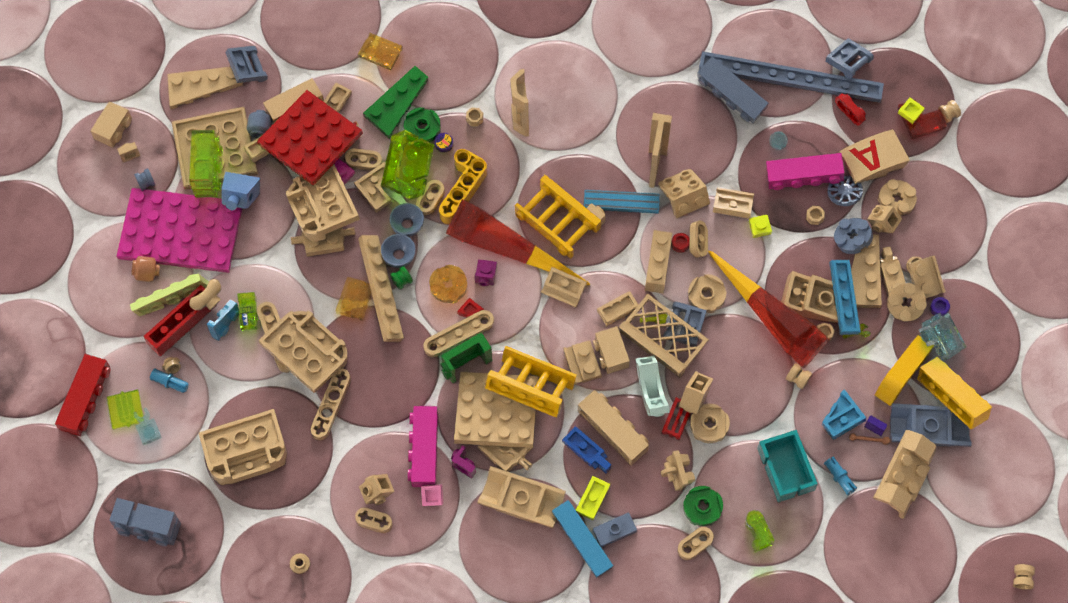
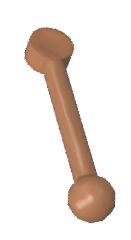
(886, 440)

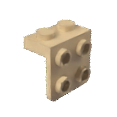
(685, 192)

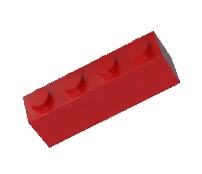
(175, 324)
(82, 395)

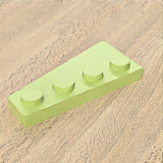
(170, 295)

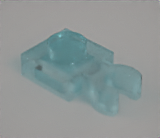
(148, 428)

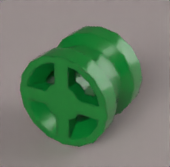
(401, 278)

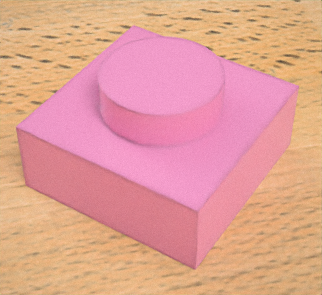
(432, 495)

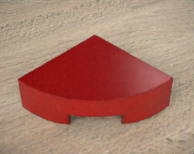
(469, 308)

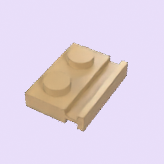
(733, 202)
(926, 276)
(564, 287)
(582, 362)

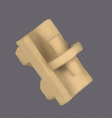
(675, 470)

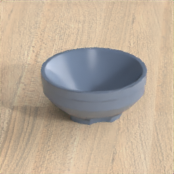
(406, 212)
(394, 243)

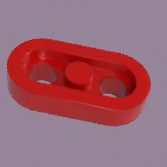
(850, 109)

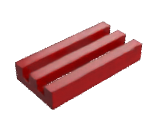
(672, 433)

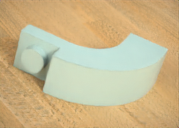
(651, 386)

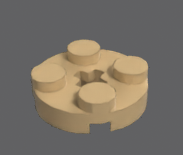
(902, 189)
(704, 283)
(917, 303)
(718, 416)

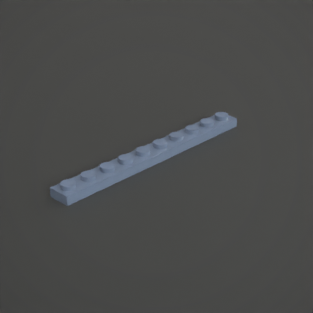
(798, 77)

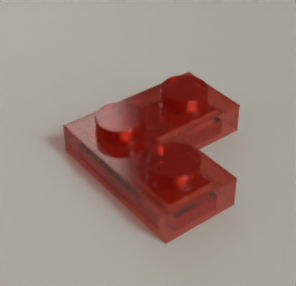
(925, 123)

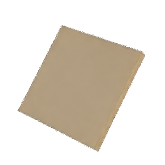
(233, 135)

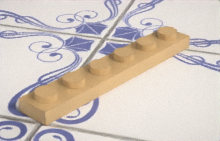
(380, 288)

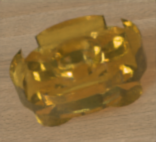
(444, 274)

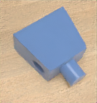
(239, 190)

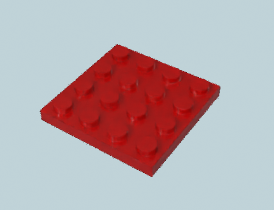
(310, 137)

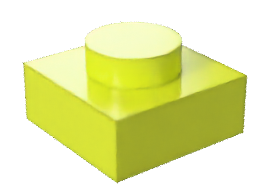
(911, 110)
(760, 226)

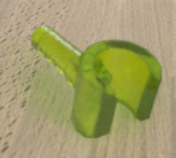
(864, 334)

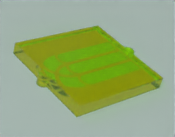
(123, 407)

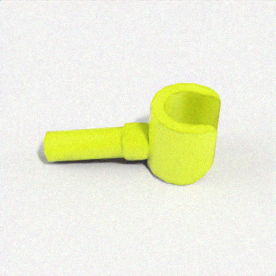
(662, 319)

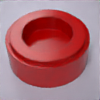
(680, 242)

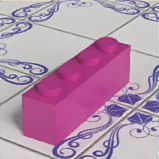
(805, 171)
(423, 446)

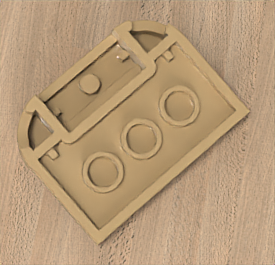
(321, 206)
(306, 348)
(244, 448)

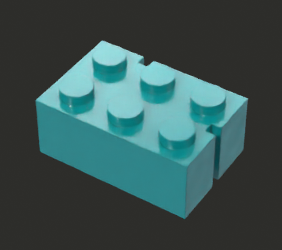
(787, 466)

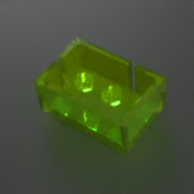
(205, 163)
(407, 164)

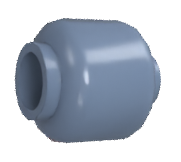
(258, 123)

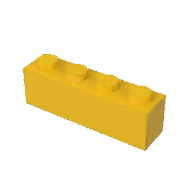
(954, 393)

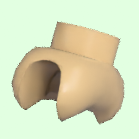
(207, 297)

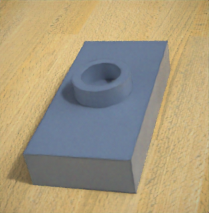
(614, 530)

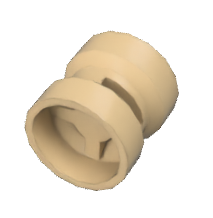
(803, 378)
(1024, 576)

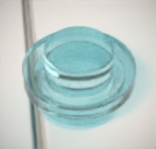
(778, 140)

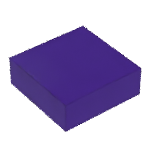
(875, 425)

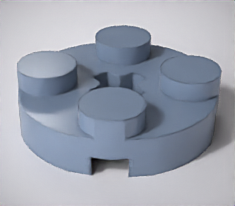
(848, 227)

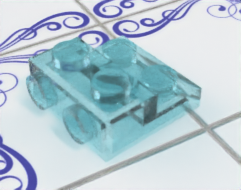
(943, 334)

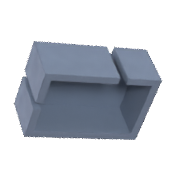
(145, 522)

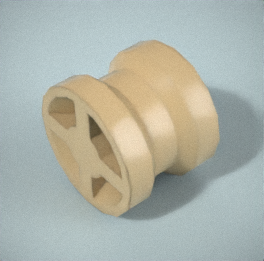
(950, 111)

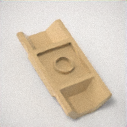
(519, 104)
(906, 472)
(521, 497)

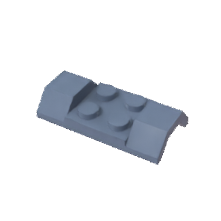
(933, 422)

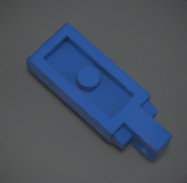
(586, 449)

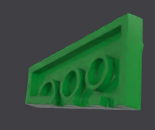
(394, 103)

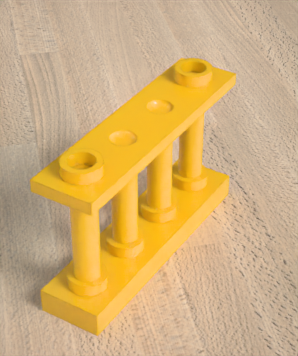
(561, 199)
(524, 393)

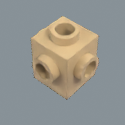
(884, 219)
(376, 489)

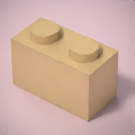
(111, 124)
(611, 350)
(695, 392)

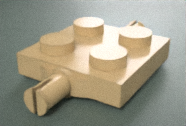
(332, 243)
(506, 457)

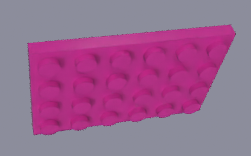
(179, 230)

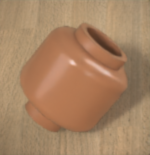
(145, 268)

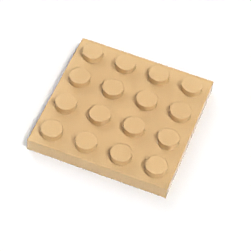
(491, 417)

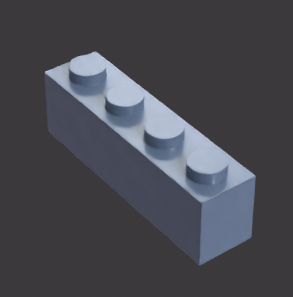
(732, 90)

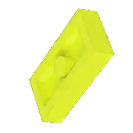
(592, 498)

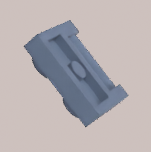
(845, 54)
(241, 64)
(694, 317)

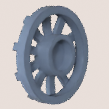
(845, 191)

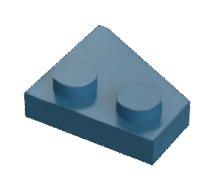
(225, 317)
(843, 416)

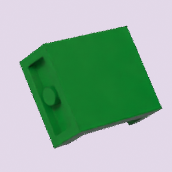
(465, 353)

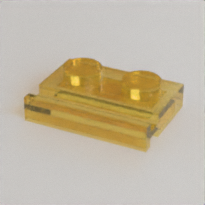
(380, 51)
(354, 298)

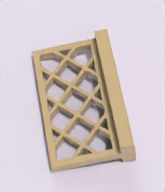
(658, 142)
(651, 347)

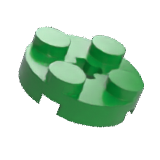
(427, 117)
(696, 515)

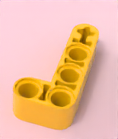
(459, 189)
(903, 370)

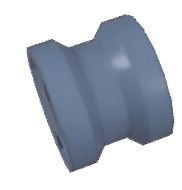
(145, 179)

